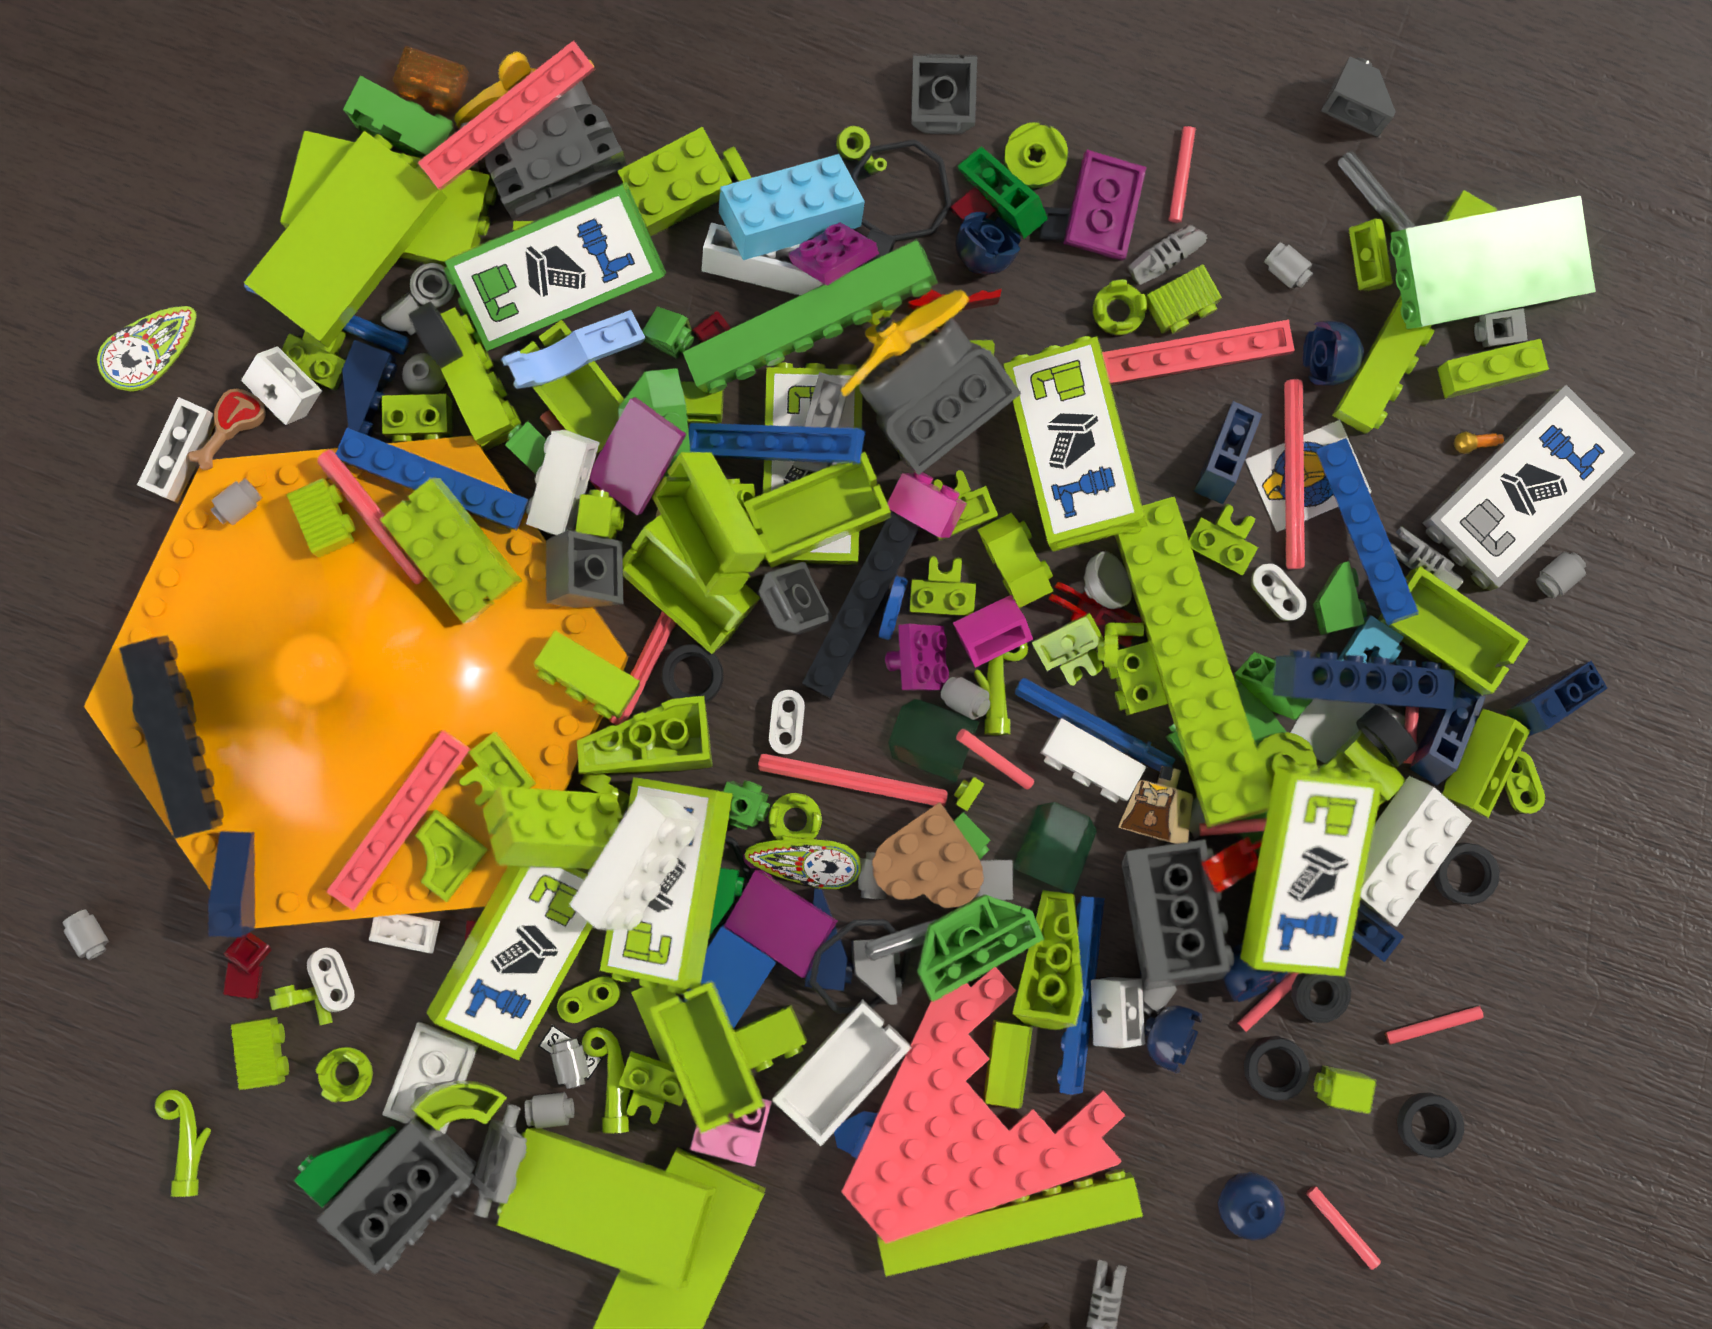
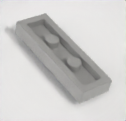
(824, 411)

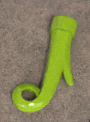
(996, 716)
(616, 1096)
(189, 1146)

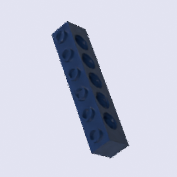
(1363, 682)

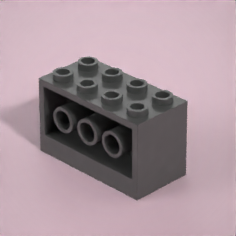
(1157, 927)
(377, 1190)

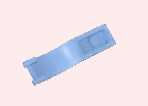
(575, 350)

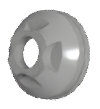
(1107, 581)

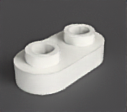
(1280, 590)
(786, 722)
(334, 979)

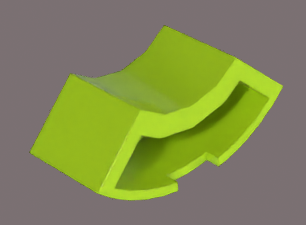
(1010, 550)
(458, 1101)

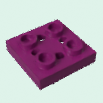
(833, 253)
(920, 657)

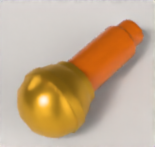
(1467, 442)

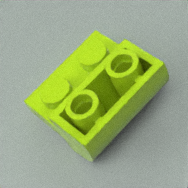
(1364, 755)

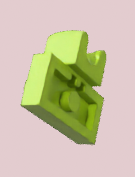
(316, 359)
(978, 507)
(1225, 541)
(943, 591)
(1071, 647)
(496, 768)
(651, 1084)

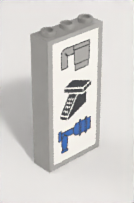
(1527, 488)

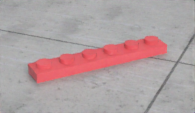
(506, 115)
(1199, 352)
(398, 820)

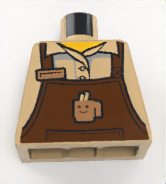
(1159, 809)

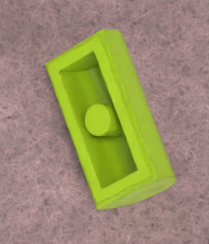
(1370, 255)

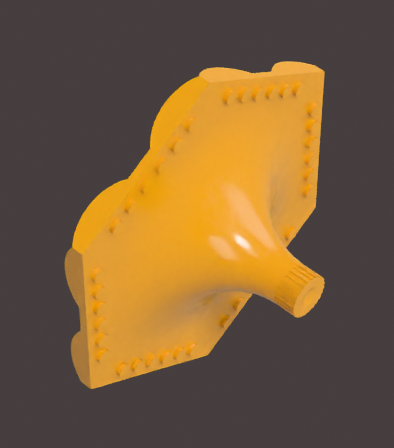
(338, 678)

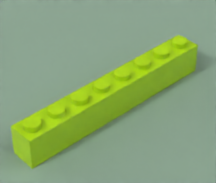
(1393, 350)
(1018, 1222)

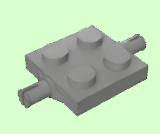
(499, 1161)

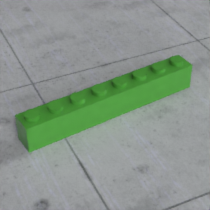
(810, 318)

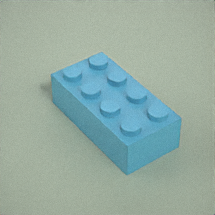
(790, 206)

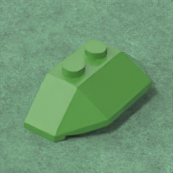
(663, 394)
(974, 942)

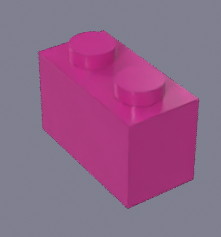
(927, 504)
(993, 631)

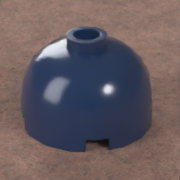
(986, 244)
(1332, 353)
(1246, 982)
(1172, 1036)
(1251, 1206)

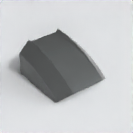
(944, 93)
(794, 599)

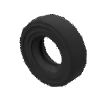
(1326, 1012)

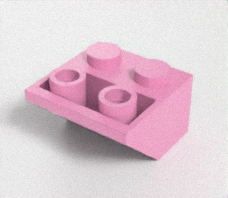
(736, 1139)

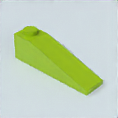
(653, 741)
(1052, 972)

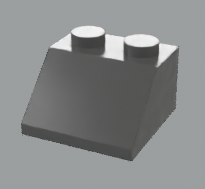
(1360, 97)
(583, 570)

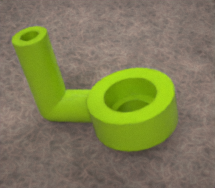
(862, 144)
(1109, 647)
(600, 783)
(289, 997)

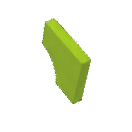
(449, 854)

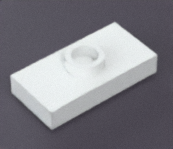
(405, 932)

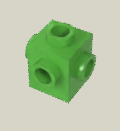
(756, 804)

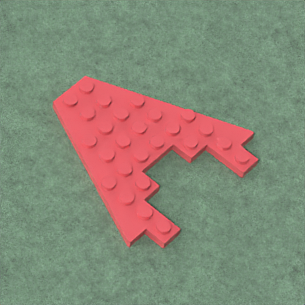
(943, 1150)

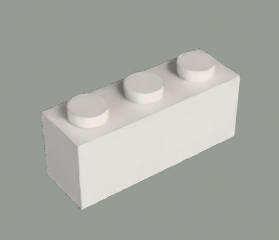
(169, 463)
(561, 481)
(1092, 761)

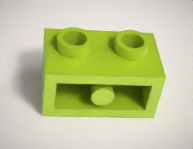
(417, 417)
(599, 515)
(1137, 680)

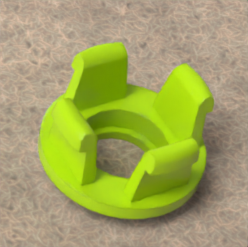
(1119, 291)
(789, 801)
(331, 1087)

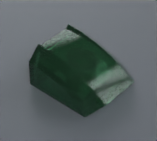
(927, 739)
(1056, 846)

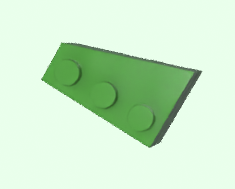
(396, 120)

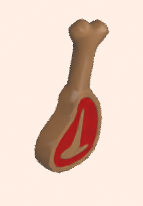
(234, 412)

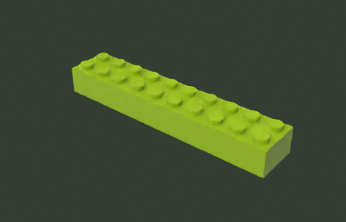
(1193, 667)

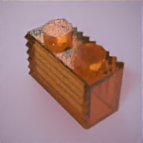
(430, 78)

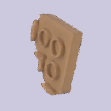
(930, 860)

